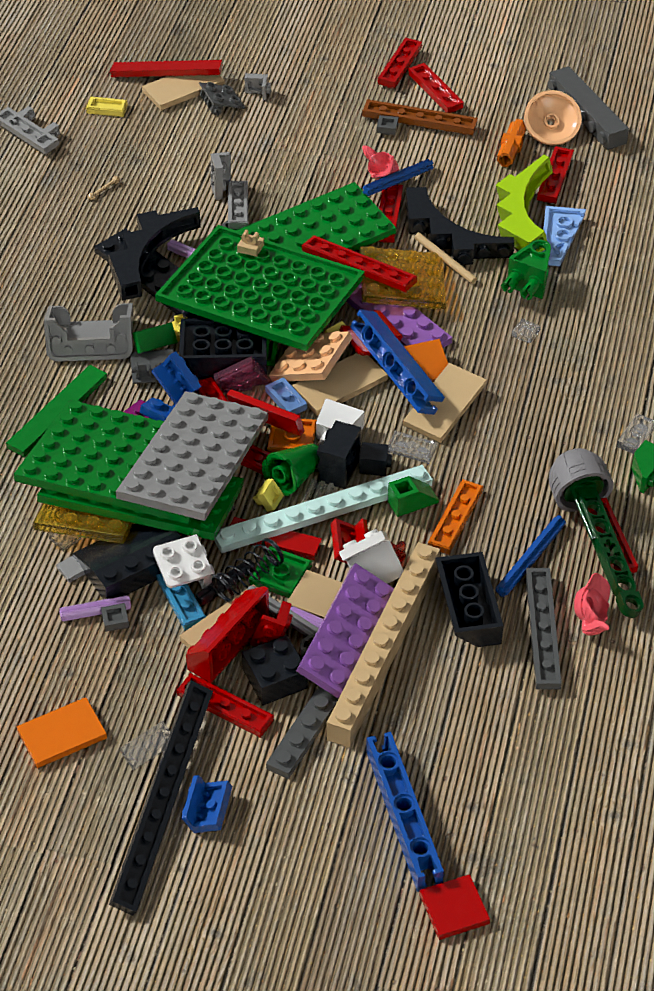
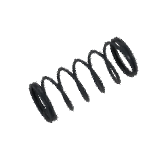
(275, 562)

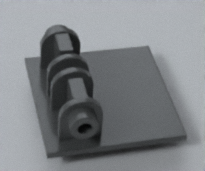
(218, 96)
(145, 362)

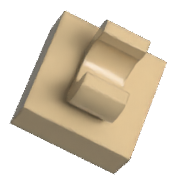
(250, 244)

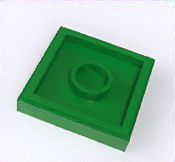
(285, 577)

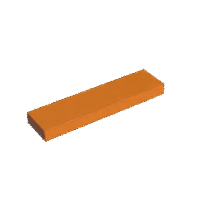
(455, 516)

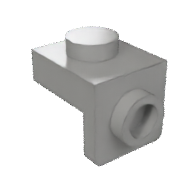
(257, 84)

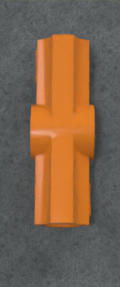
(511, 143)

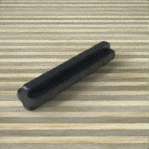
(209, 593)

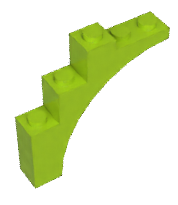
(515, 198)

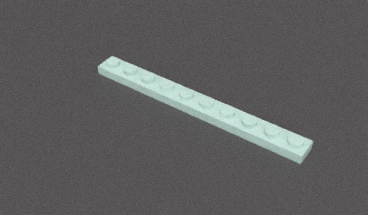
(312, 511)

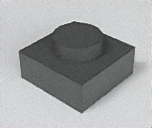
(387, 125)
(115, 617)

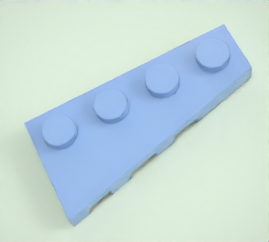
(560, 229)

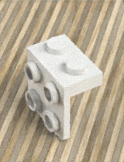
(374, 555)
(184, 562)

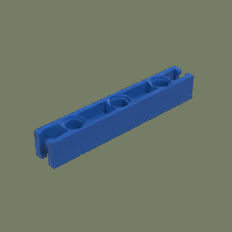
(397, 362)
(408, 824)

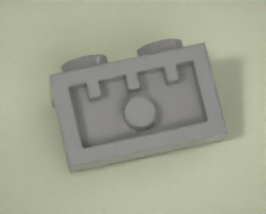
(220, 173)

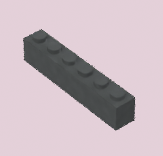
(595, 114)

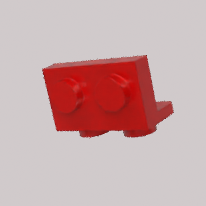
(345, 532)
(272, 628)

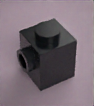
(374, 459)

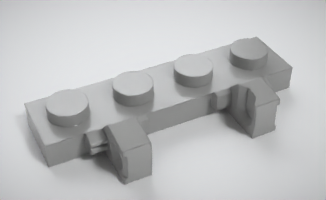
(20, 125)

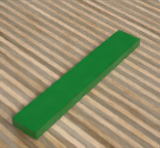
(77, 390)

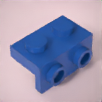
(176, 377)
(206, 805)

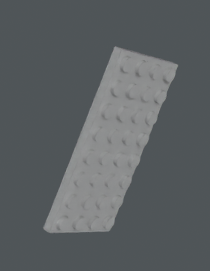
(193, 456)

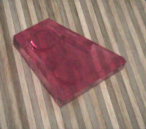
(241, 376)

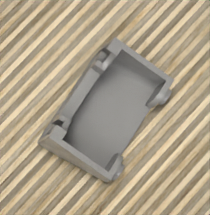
(89, 339)

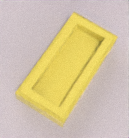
(106, 106)

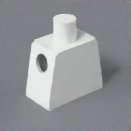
(337, 411)

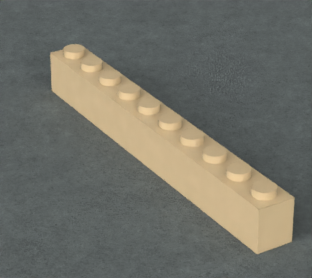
(382, 646)

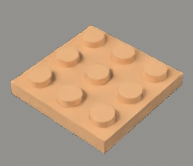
(313, 363)

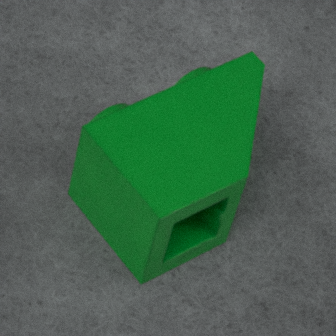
(644, 466)
(410, 495)

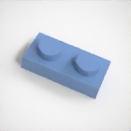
(286, 396)

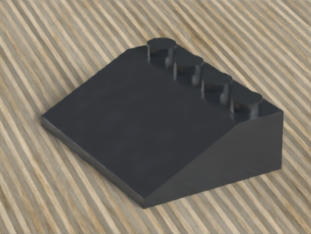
(216, 346)
(126, 567)

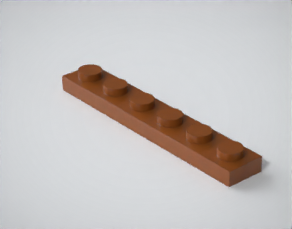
(421, 117)

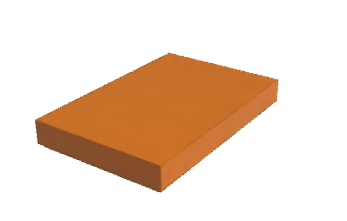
(61, 732)

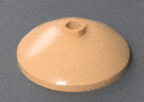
(553, 107)

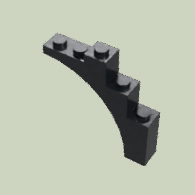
(445, 234)
(140, 244)

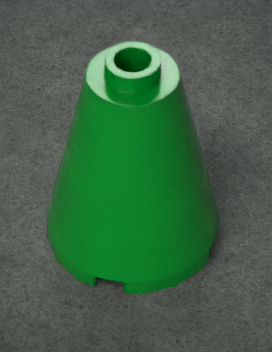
(291, 467)

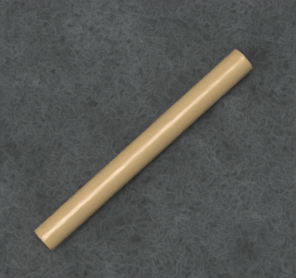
(446, 258)

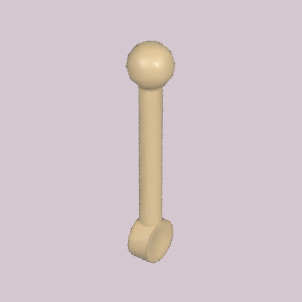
(115, 180)

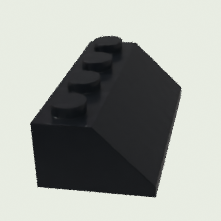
(470, 599)

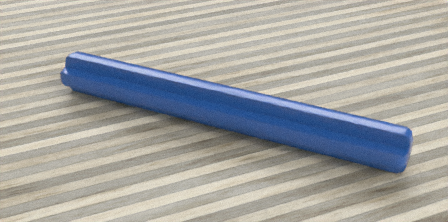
(397, 177)
(530, 556)

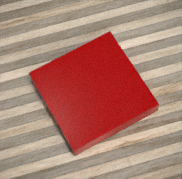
(454, 907)

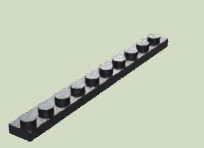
(160, 799)

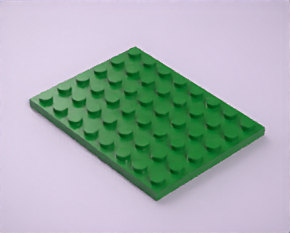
(273, 295)
(90, 454)

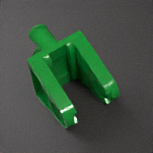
(528, 270)

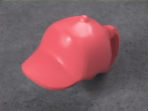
(380, 163)
(592, 605)

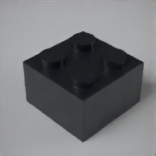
(339, 454)
(273, 669)

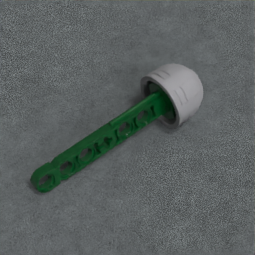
(577, 484)

